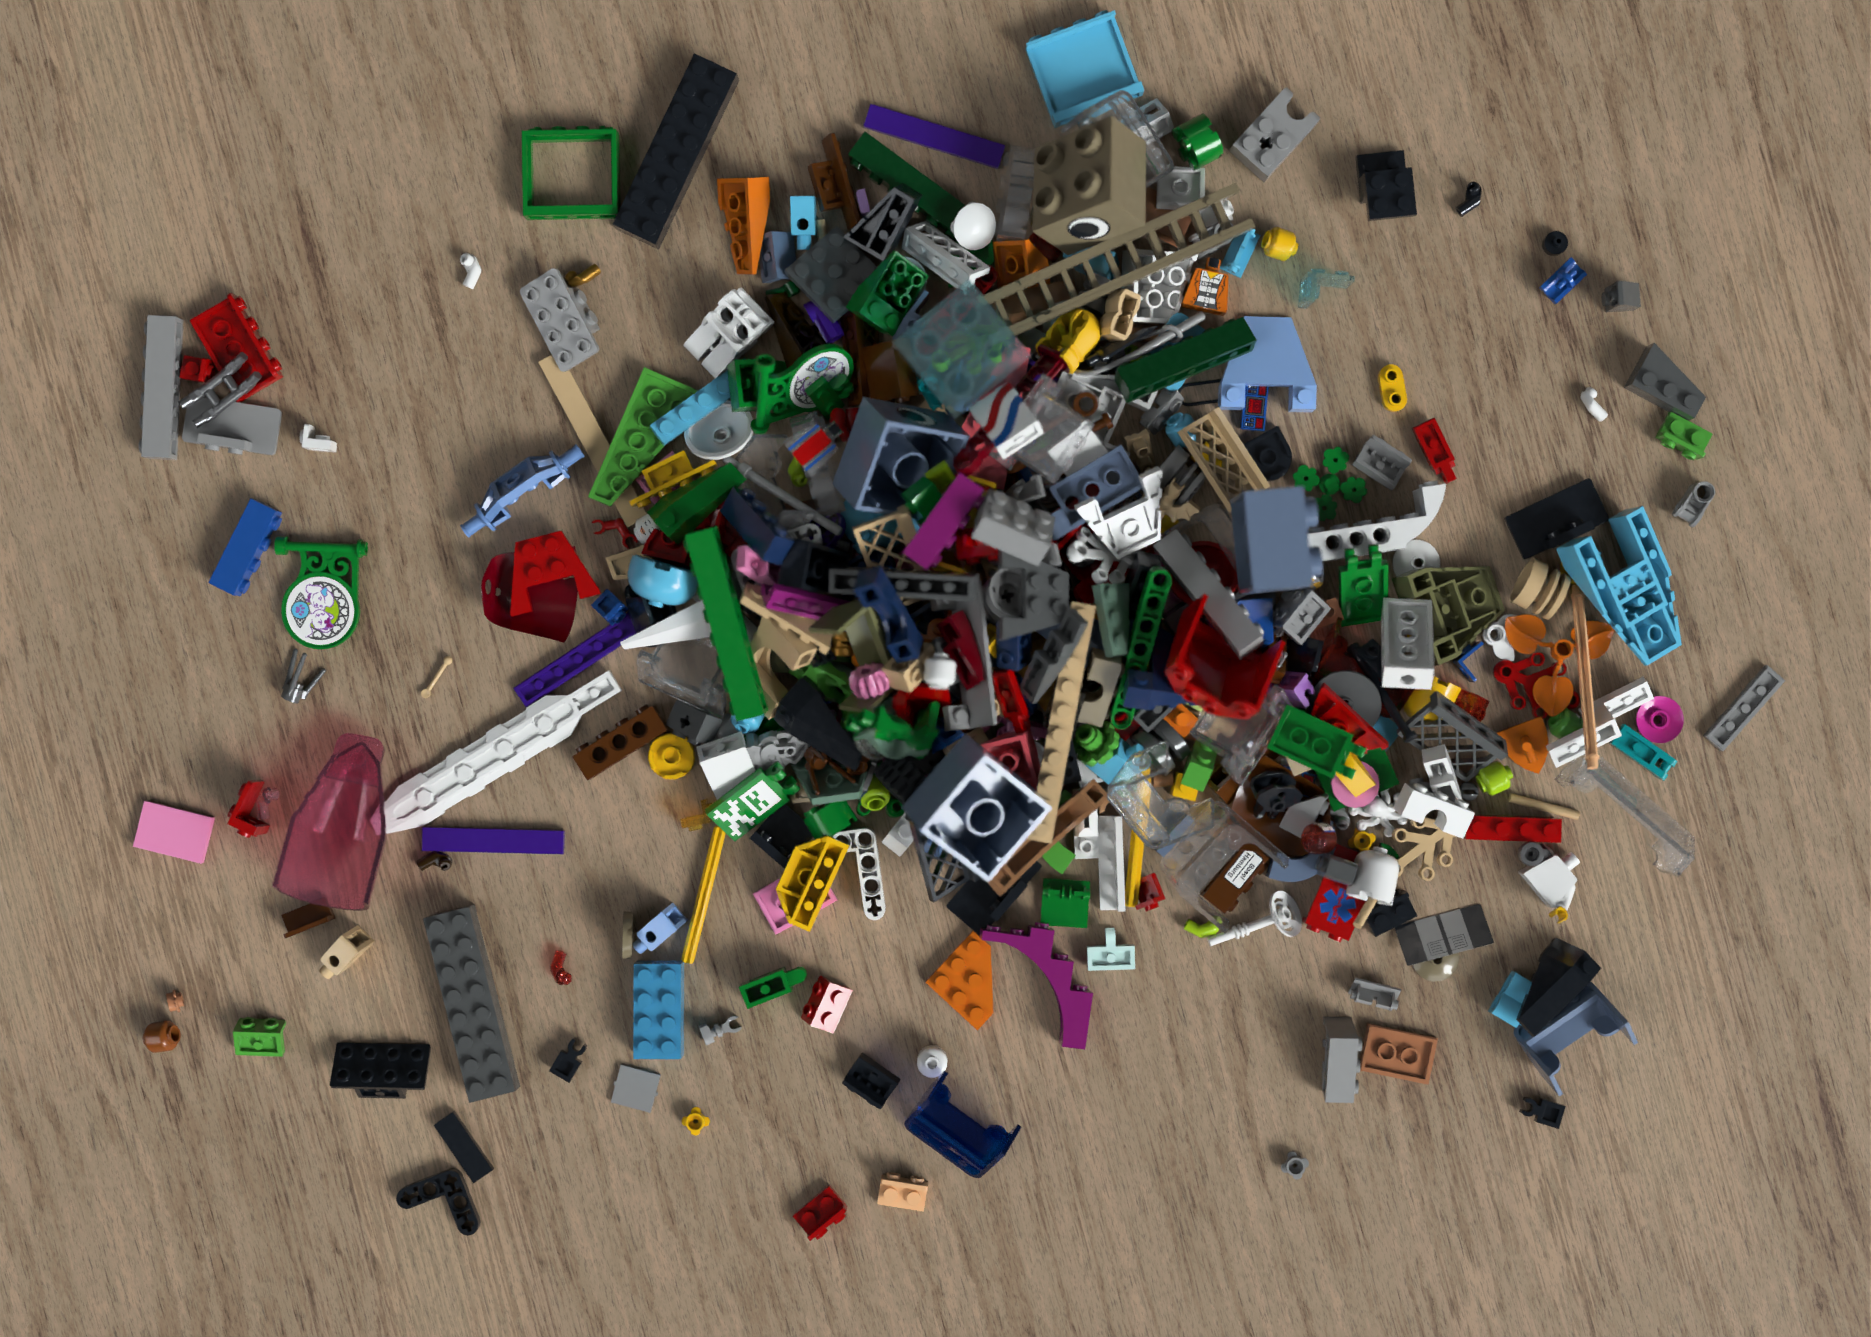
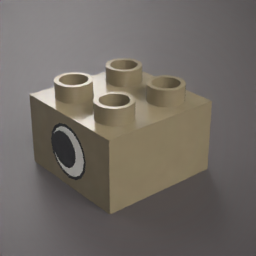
(1089, 186)

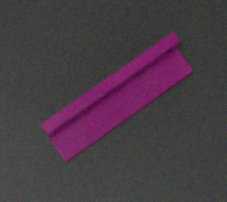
(798, 601)

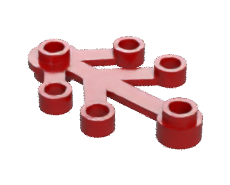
(1527, 681)

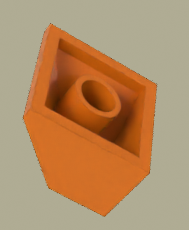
(1016, 260)

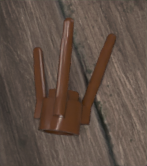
(818, 760)

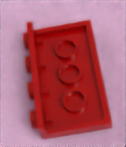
(227, 332)

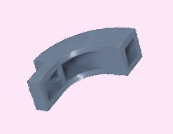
(1299, 868)

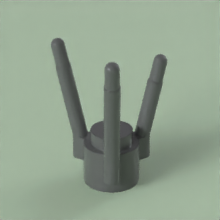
(292, 689)

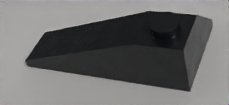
(1558, 980)

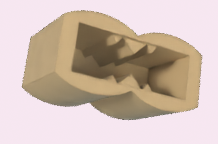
(1119, 314)

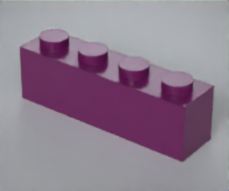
(944, 521)

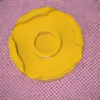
(671, 756)

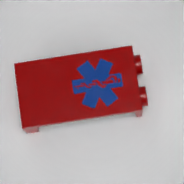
(1332, 908)

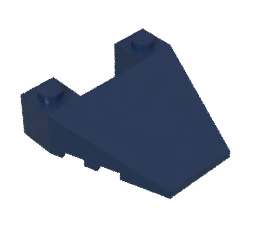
(1152, 688)

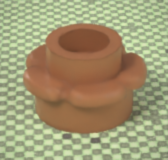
(174, 1001)

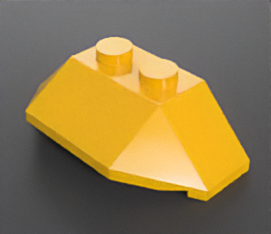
(809, 878)

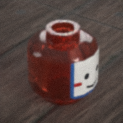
(1318, 838)

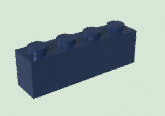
(757, 525)

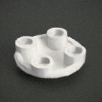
(974, 226)

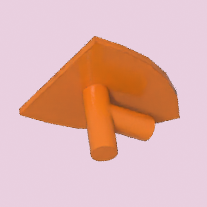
(1527, 744)

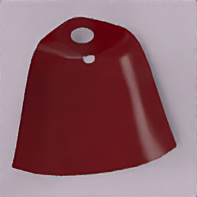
(551, 602)

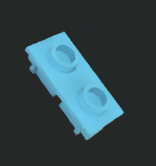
(1239, 253)

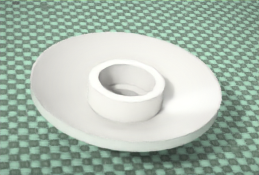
(1404, 559)

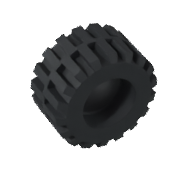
(900, 777)

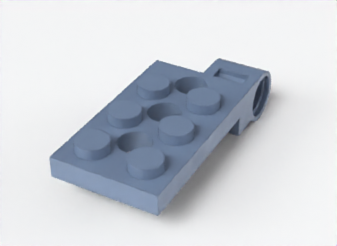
(1094, 473)

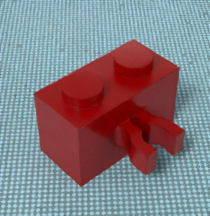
(972, 550)

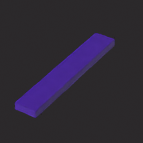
(934, 136)
(574, 661)
(493, 840)

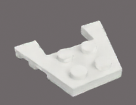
(1131, 525)

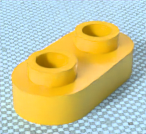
(1392, 387)

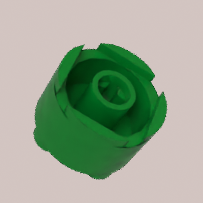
(1198, 142)
(829, 819)

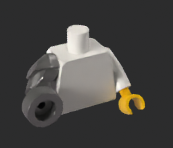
(1549, 876)

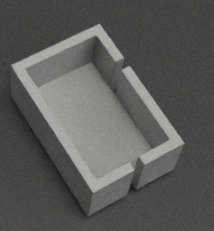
(1013, 527)

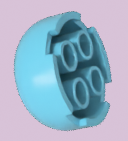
(661, 581)

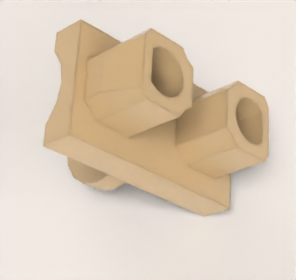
(1140, 450)

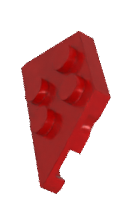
(1337, 712)

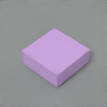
(863, 202)

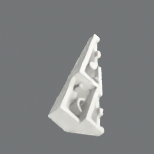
(682, 626)

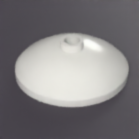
(719, 433)

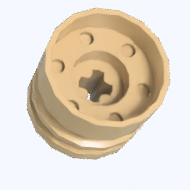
(1537, 587)

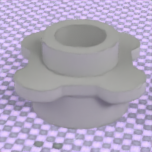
(1296, 1171)

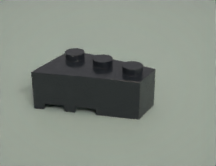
(886, 222)

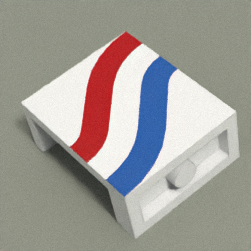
(1006, 420)

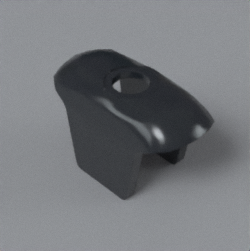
(643, 614)

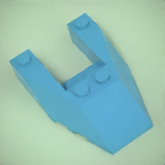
(1635, 598)

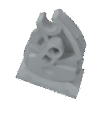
(774, 747)

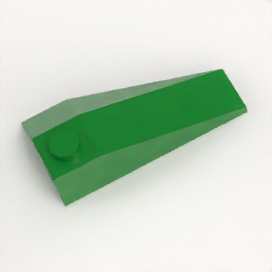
(692, 503)

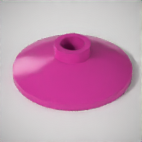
(1670, 723)

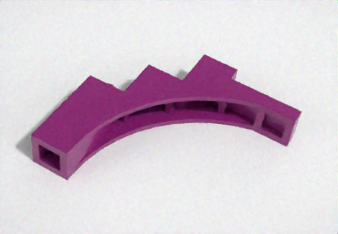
(1073, 1002)

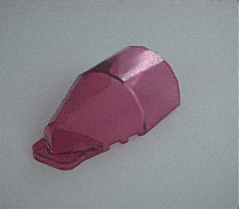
(338, 830)

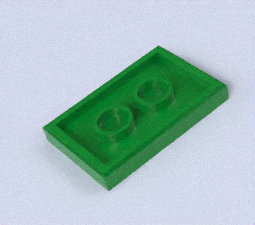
(1375, 758)

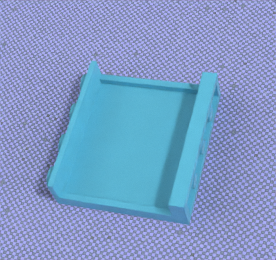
(1081, 66)

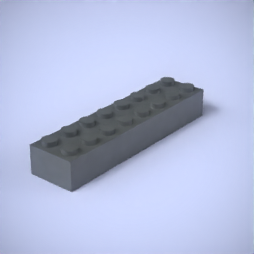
(471, 1003)

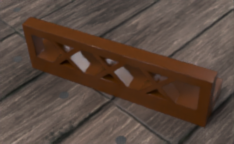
(853, 341)

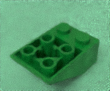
(888, 293)
(744, 384)

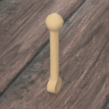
(426, 693)

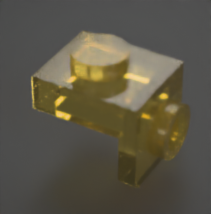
(695, 822)

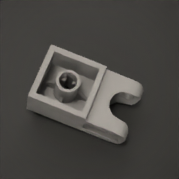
(1277, 131)

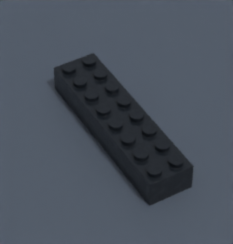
(676, 151)

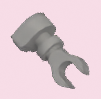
(718, 1030)

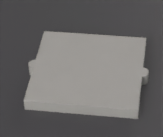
(635, 1088)

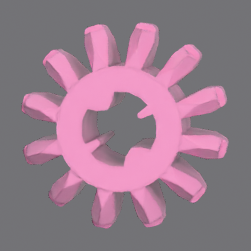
(869, 681)

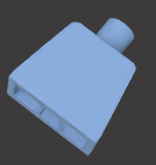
(659, 929)

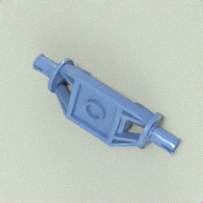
(517, 481)

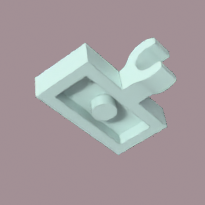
(1110, 955)

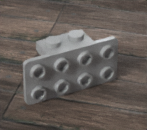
(562, 318)
(236, 428)

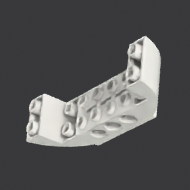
(1392, 532)

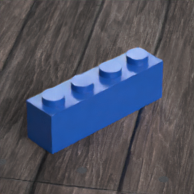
(246, 547)

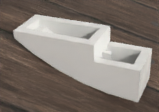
(1440, 771)

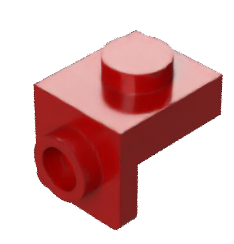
(1150, 893)

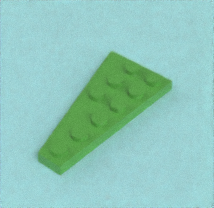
(634, 441)

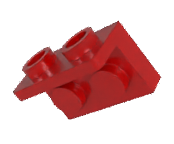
(820, 1213)

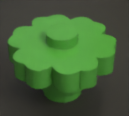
(1095, 743)

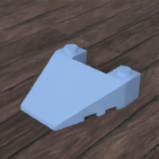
(1274, 362)

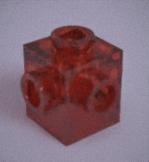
(1472, 704)

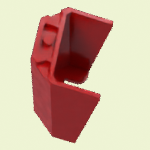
(1211, 674)

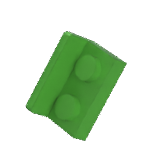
(1684, 436)
(259, 1037)

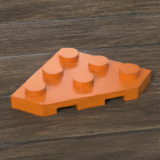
(966, 980)

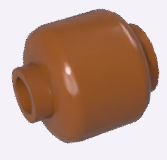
(161, 1036)

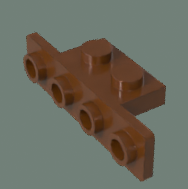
(832, 183)

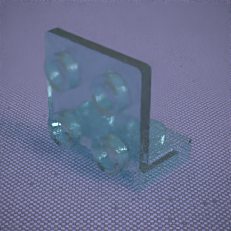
(1317, 278)

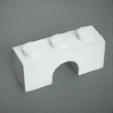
(1416, 802)

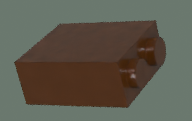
(888, 374)

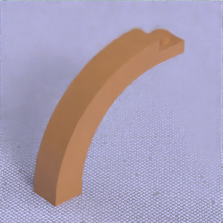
(1069, 815)

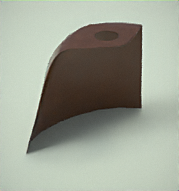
(1269, 828)

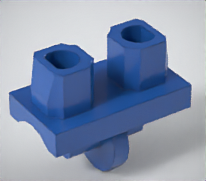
(1562, 281)

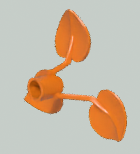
(1524, 635)

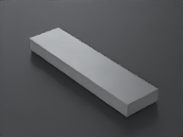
(1744, 708)

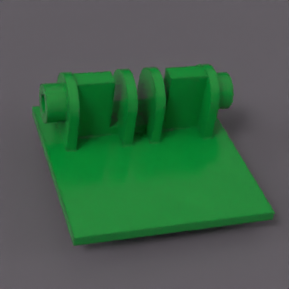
(1065, 902)

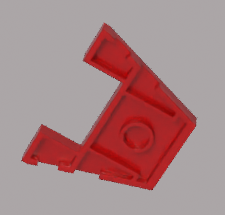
(543, 561)

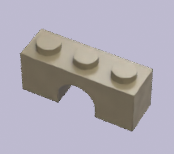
(1106, 672)

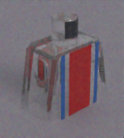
(813, 446)

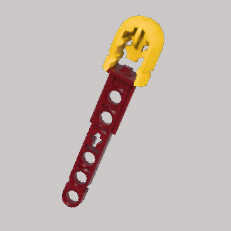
(1078, 334)

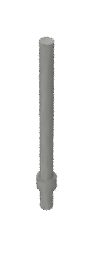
(747, 472)

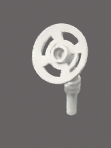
(1277, 916)

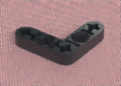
(444, 1188)

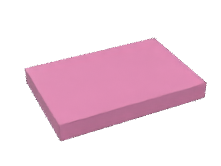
(174, 832)
(772, 908)

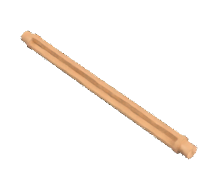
(1584, 673)

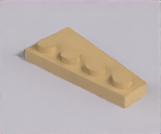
(753, 599)

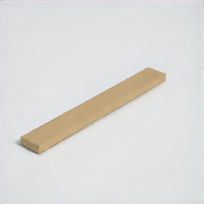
(587, 430)

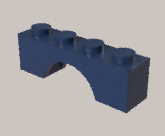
(901, 633)

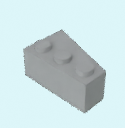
(1340, 1060)

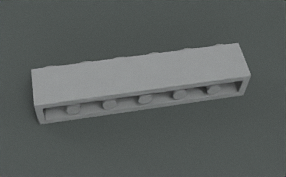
(161, 387)
(1220, 608)

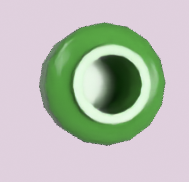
(1565, 723)

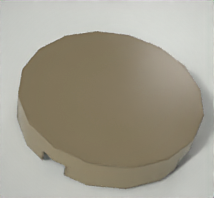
(627, 935)

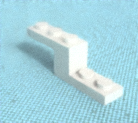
(1605, 712)

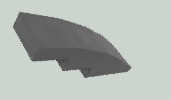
(1049, 661)

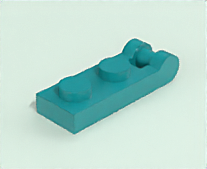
(1643, 752)

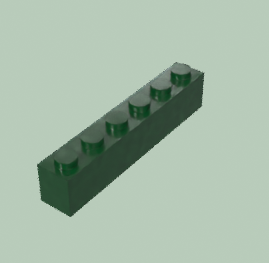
(892, 170)
(1184, 359)

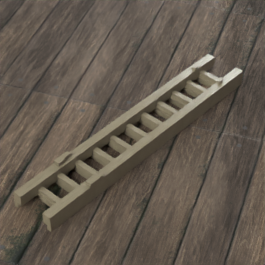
(1162, 261)

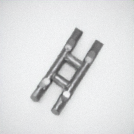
(207, 390)

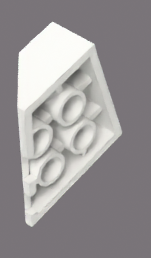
(1159, 292)

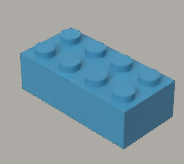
(658, 1010)

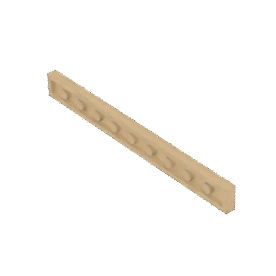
(1061, 728)

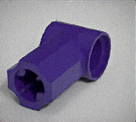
(830, 331)

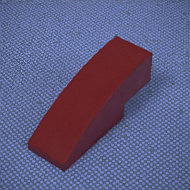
(962, 648)

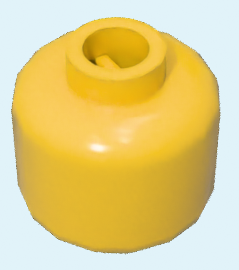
(1279, 243)

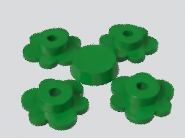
(1330, 483)

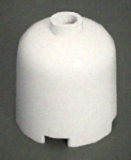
(1375, 876)

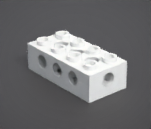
(1407, 618)

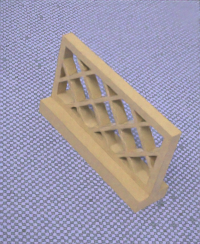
(1231, 453)
(908, 532)

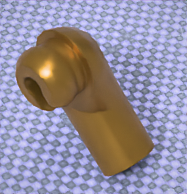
(582, 278)

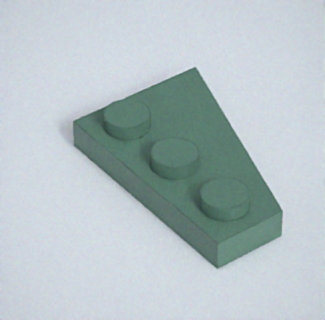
(1113, 617)

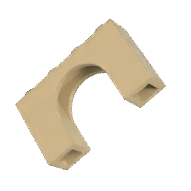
(788, 647)

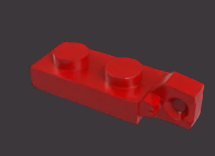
(1435, 449)
(1011, 699)

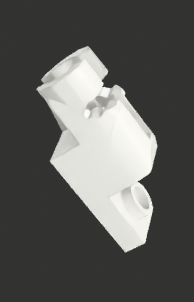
(1086, 836)

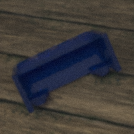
(956, 1134)

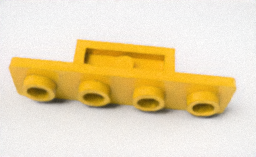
(669, 474)

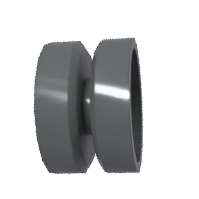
(1162, 732)

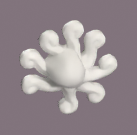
(1379, 811)

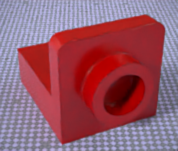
(197, 369)

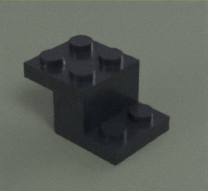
(1386, 185)

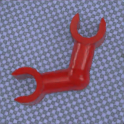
(620, 526)

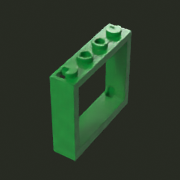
(568, 212)

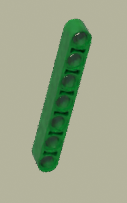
(1141, 636)

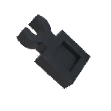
(567, 1062)
(1545, 1112)

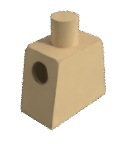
(345, 952)

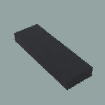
(464, 1146)

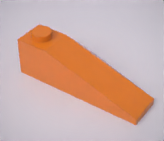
(746, 212)

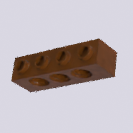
(585, 756)

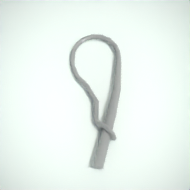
(1165, 336)

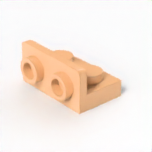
(902, 1192)

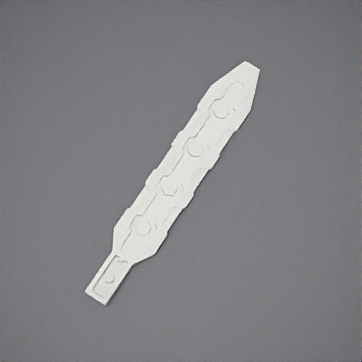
(493, 755)

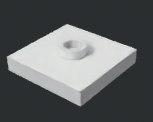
(1180, 188)

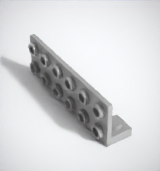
(979, 702)

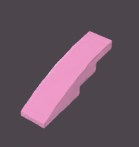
(755, 568)

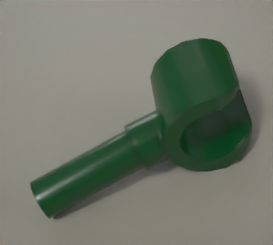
(790, 288)

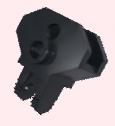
(1274, 795)

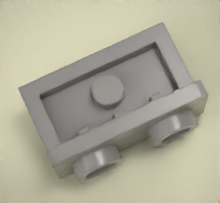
(1382, 462)

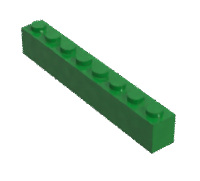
(726, 623)

